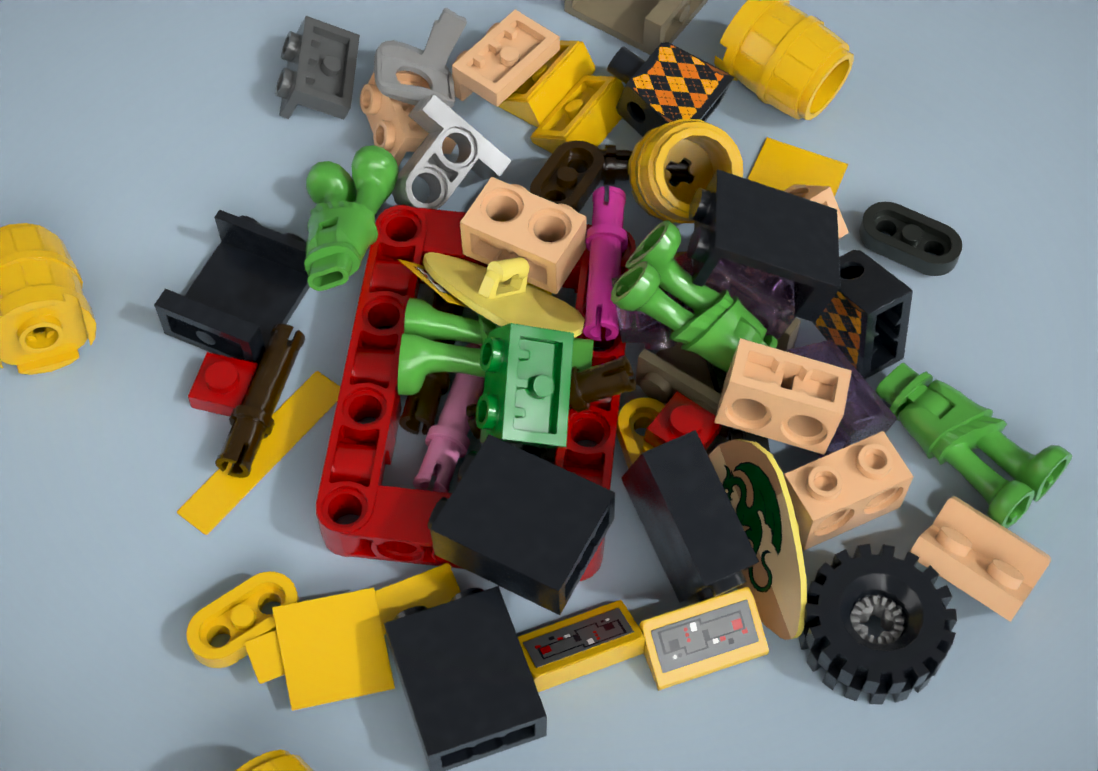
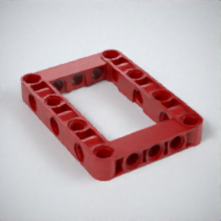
(397, 518)

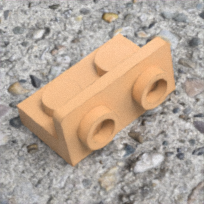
(503, 58)
(390, 118)
(981, 557)

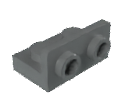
(318, 69)

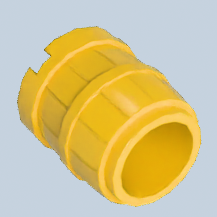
(785, 57)
(693, 140)
(40, 301)

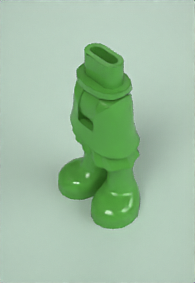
(345, 214)
(717, 318)
(423, 355)
(954, 426)

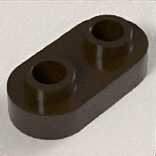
(570, 174)

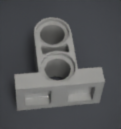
(432, 165)

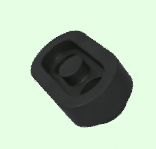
(910, 238)

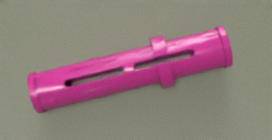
(606, 244)

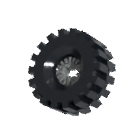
(908, 608)

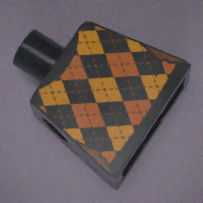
(666, 87)
(867, 314)

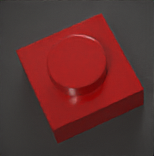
(221, 384)
(679, 418)

